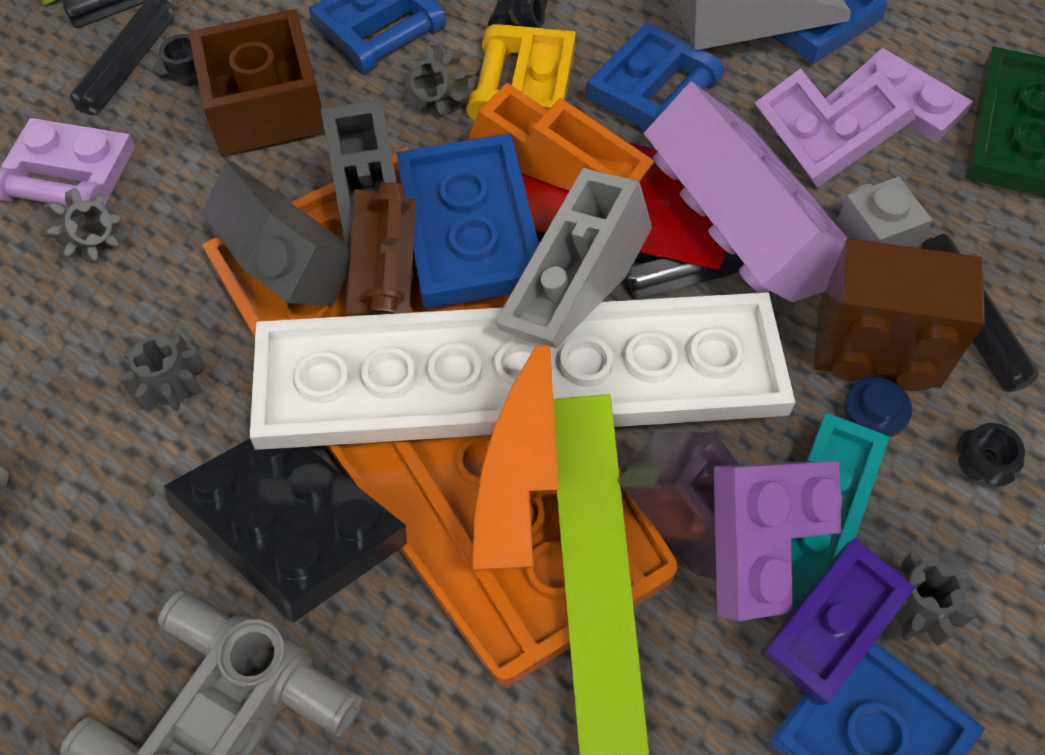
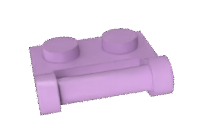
(66, 153)

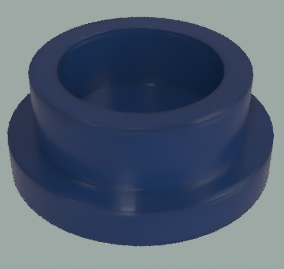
(878, 406)

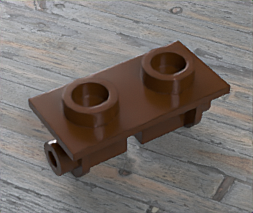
(381, 251)

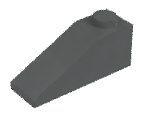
(357, 153)
(276, 239)

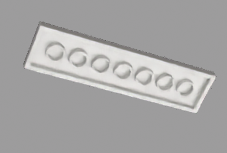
(455, 370)

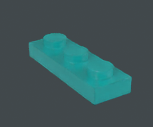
(859, 460)

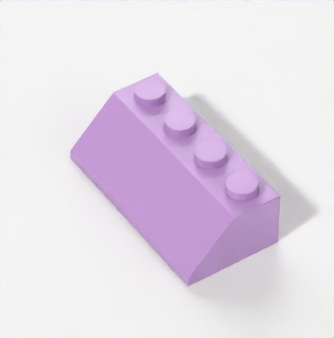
(748, 195)

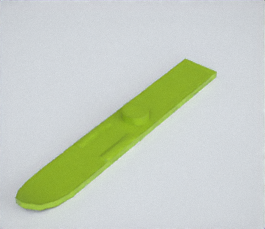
(598, 580)

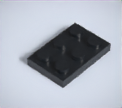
(286, 522)

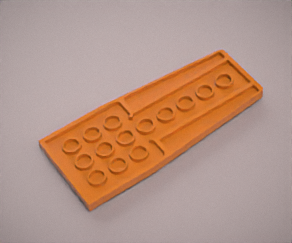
(432, 485)

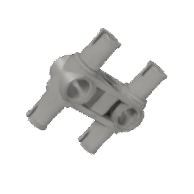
(220, 706)

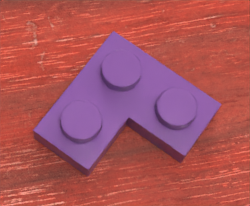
(754, 524)

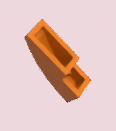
(557, 141)
(516, 468)

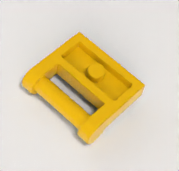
(541, 65)

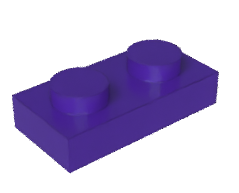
(837, 621)

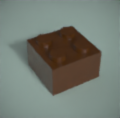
(256, 82)
(899, 314)

